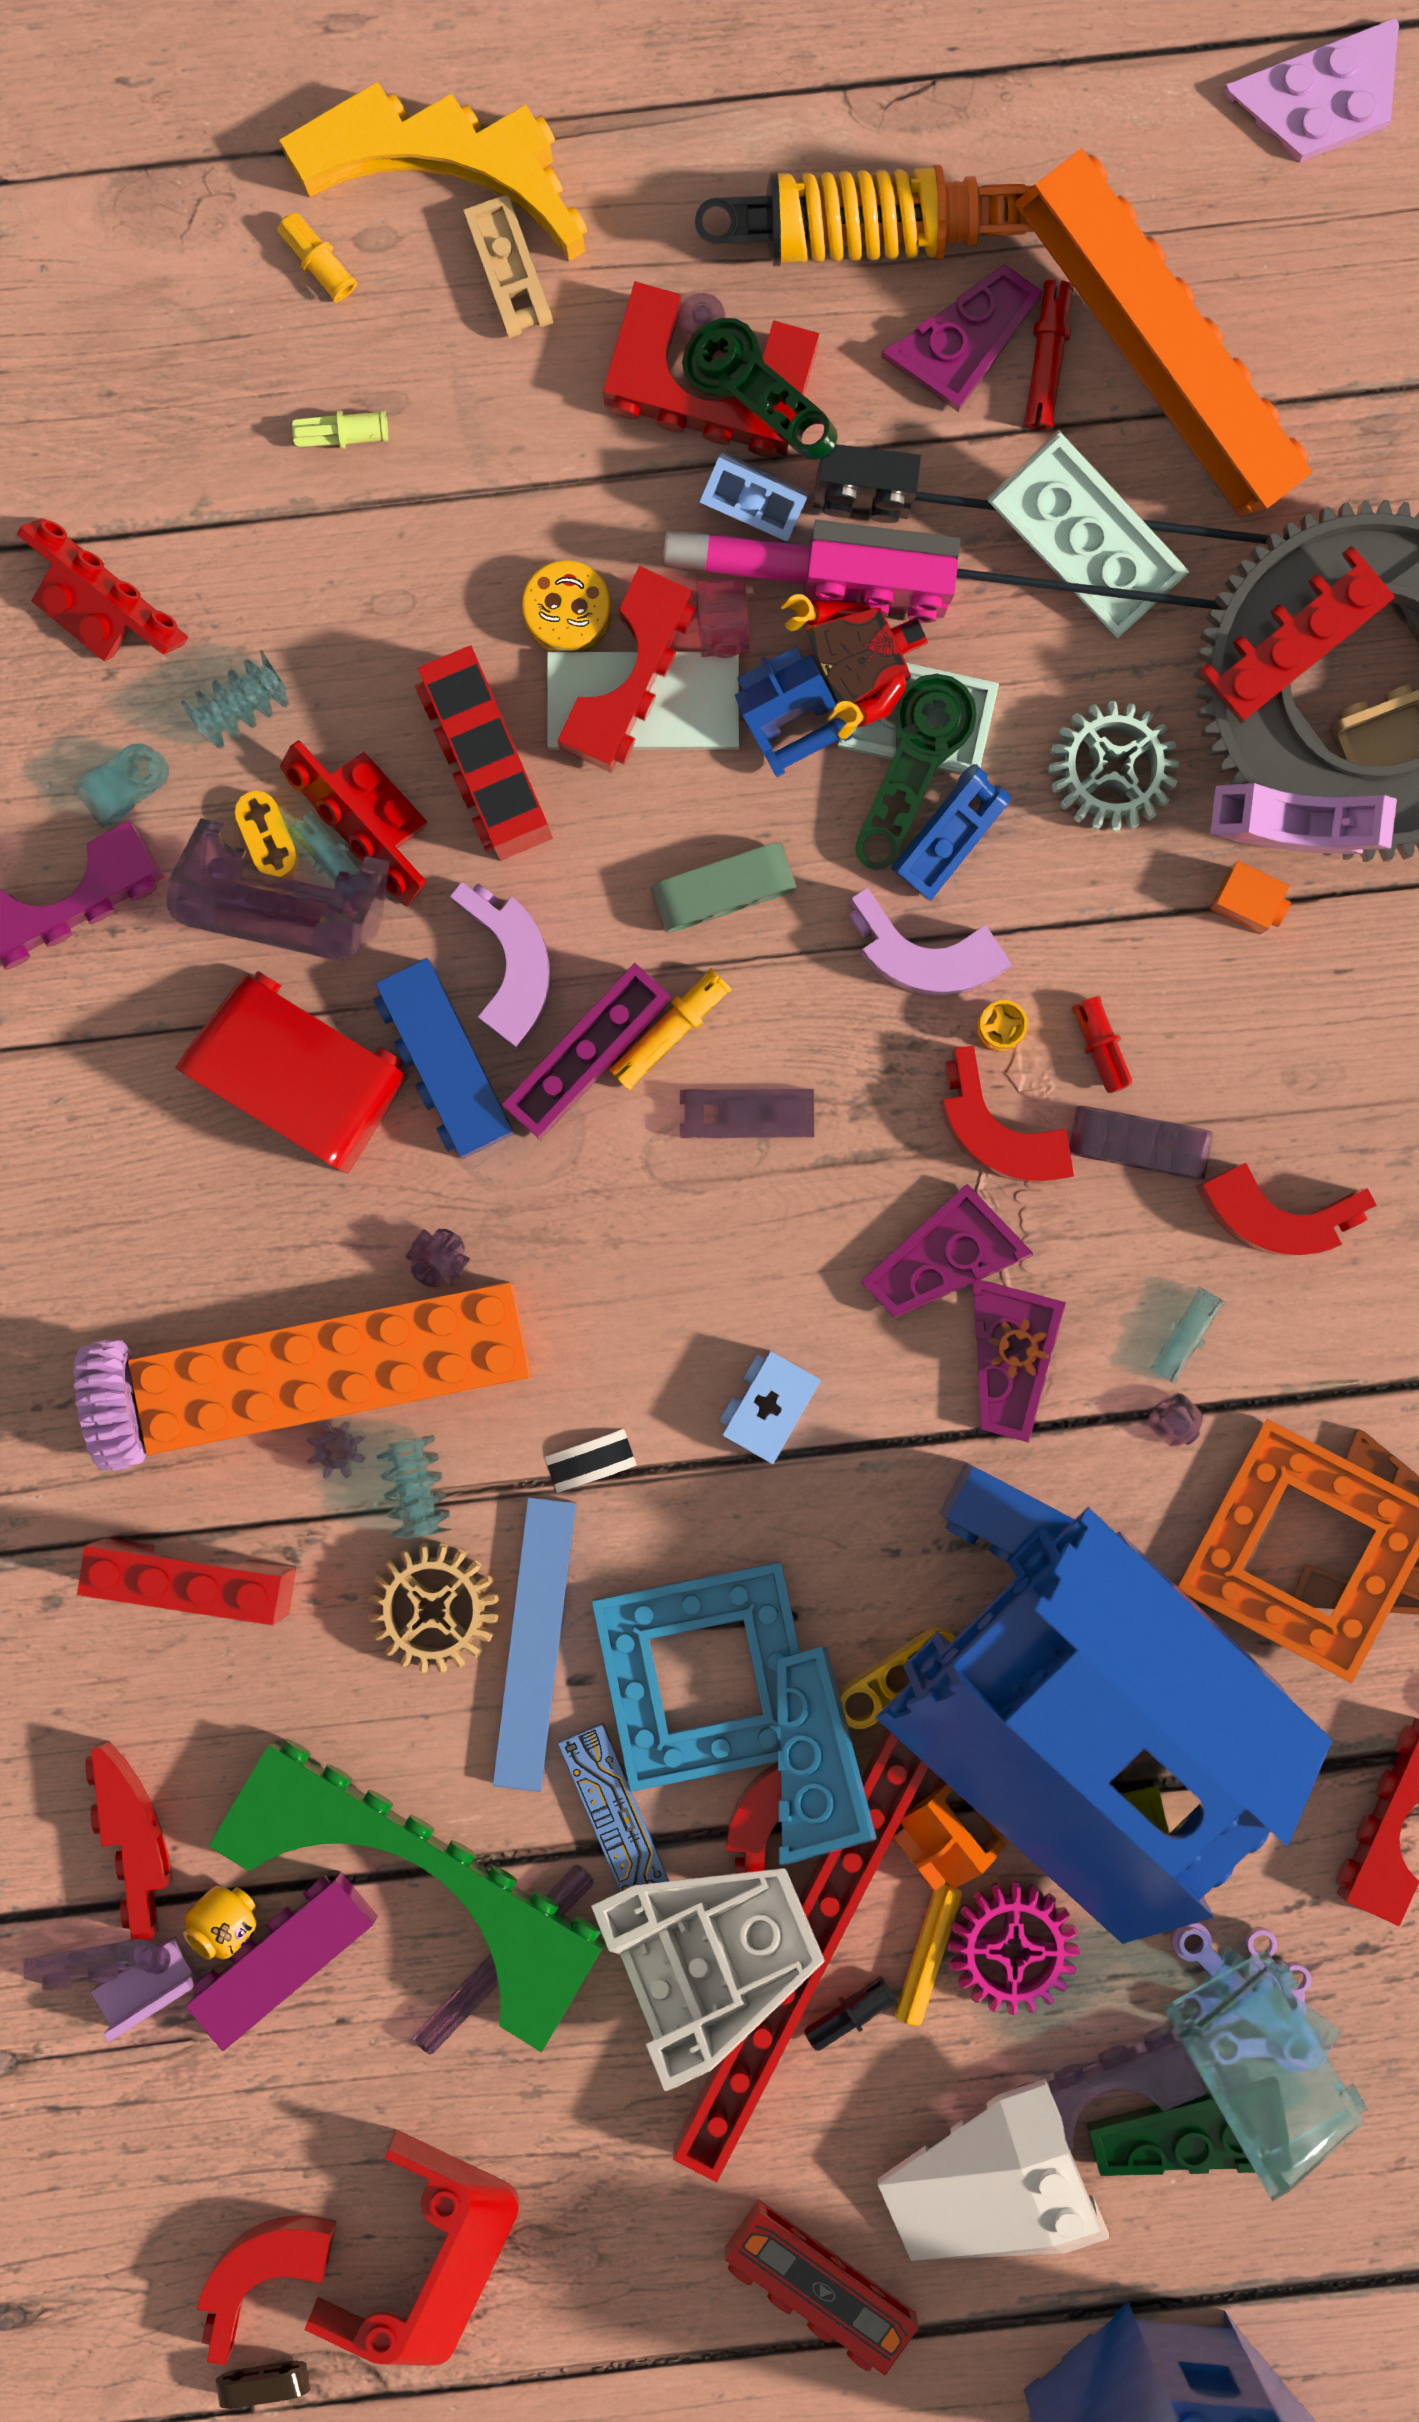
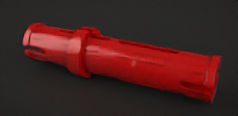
(1051, 335)

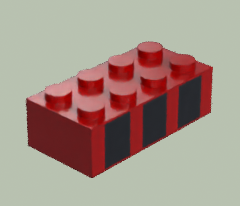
(482, 746)

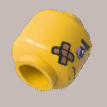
(220, 1922)

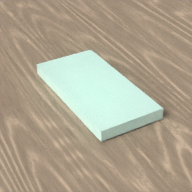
(1086, 531)
(691, 707)

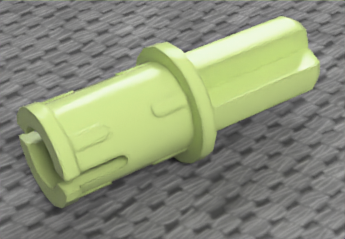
(340, 429)

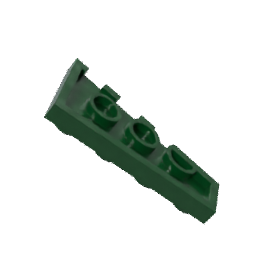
(1155, 2140)

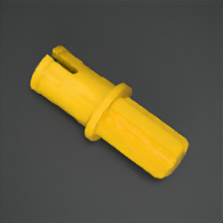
(316, 256)

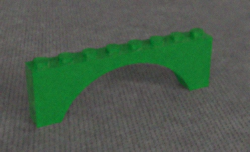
(534, 1948)

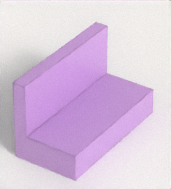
(141, 1994)

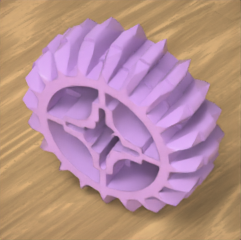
(108, 1405)

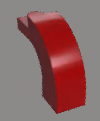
(990, 1144)
(1251, 1219)
(754, 1819)
(273, 2249)

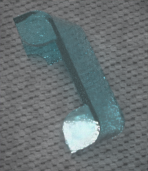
(1267, 2071)

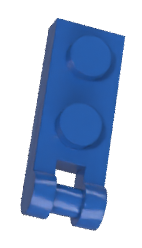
(951, 833)

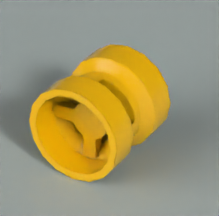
(1006, 1020)

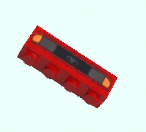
(820, 2288)

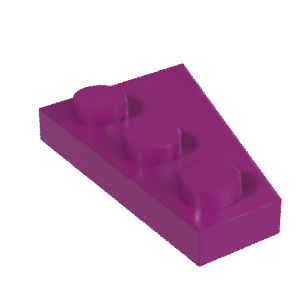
(1007, 1403)

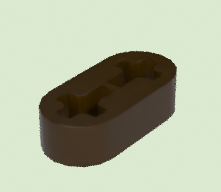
(262, 2384)

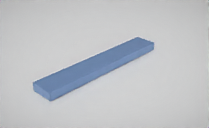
(534, 1644)

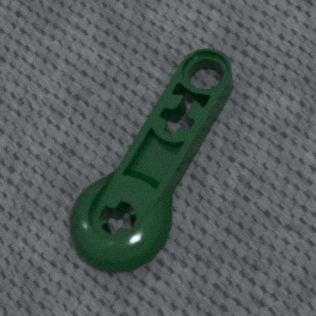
(753, 384)
(918, 753)

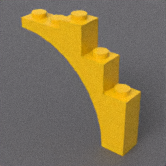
(376, 136)

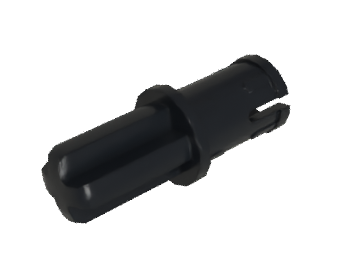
(850, 2014)

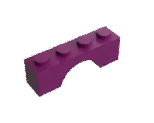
(116, 869)

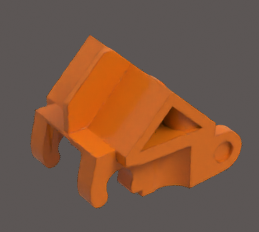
(942, 1843)

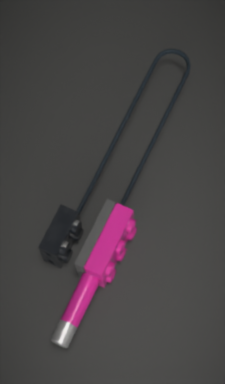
(876, 564)

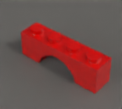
(602, 725)
(1377, 1873)

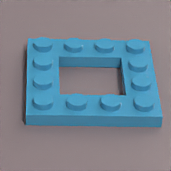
(625, 1629)

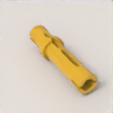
(670, 1028)

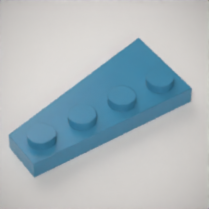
(820, 1776)

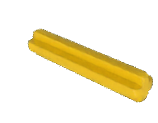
(928, 1955)

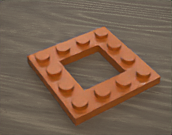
(1217, 1571)

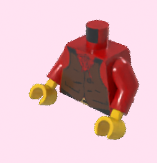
(858, 656)

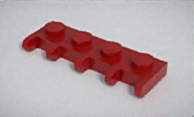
(1300, 639)

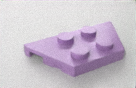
(1325, 93)

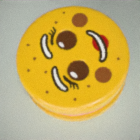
(566, 607)

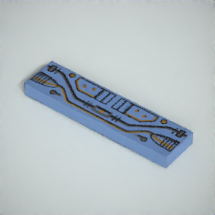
(612, 1808)

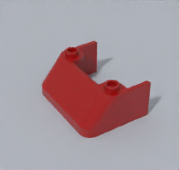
(478, 2217)

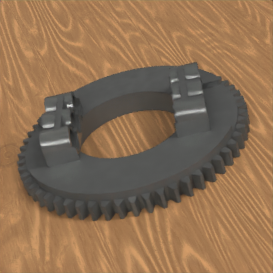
(1277, 742)

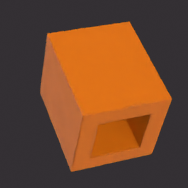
(1251, 898)

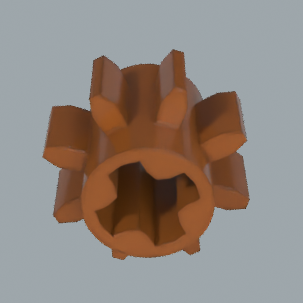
(1005, 1345)

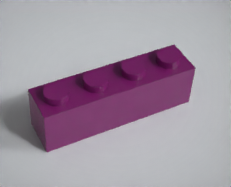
(587, 1051)
(281, 1961)

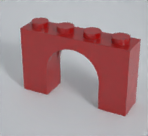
(643, 385)
(137, 1576)

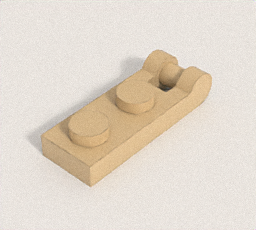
(507, 264)

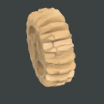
(417, 1592)

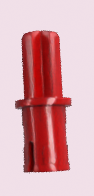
(1102, 1044)

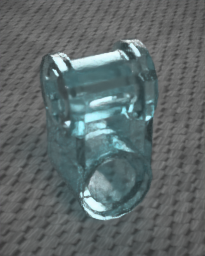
(116, 787)

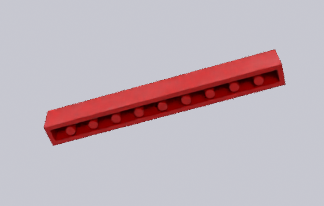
(829, 1906)

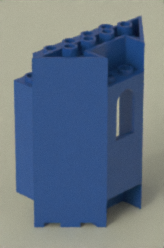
(1067, 1687)
(1163, 2375)

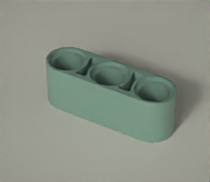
(723, 887)

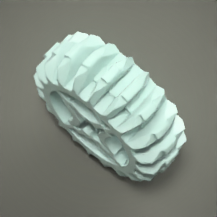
(1101, 748)

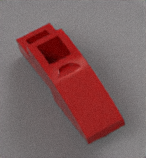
(128, 1818)

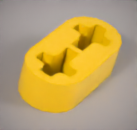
(257, 840)

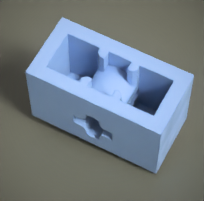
(754, 496)
(794, 1391)

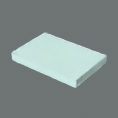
(880, 737)

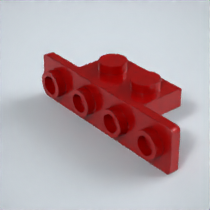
(91, 599)
(363, 810)

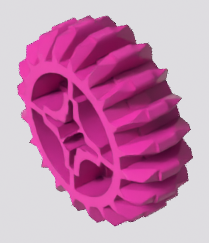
(1034, 1950)

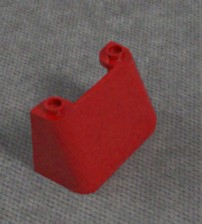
(294, 1072)

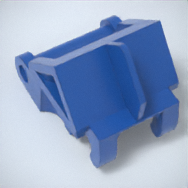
(780, 693)

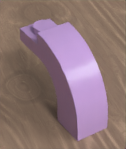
(1302, 822)
(922, 969)
(527, 979)

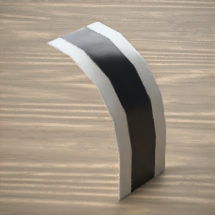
(590, 1461)

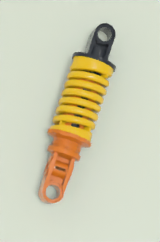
(867, 213)

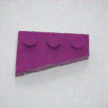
(964, 340)
(945, 1254)

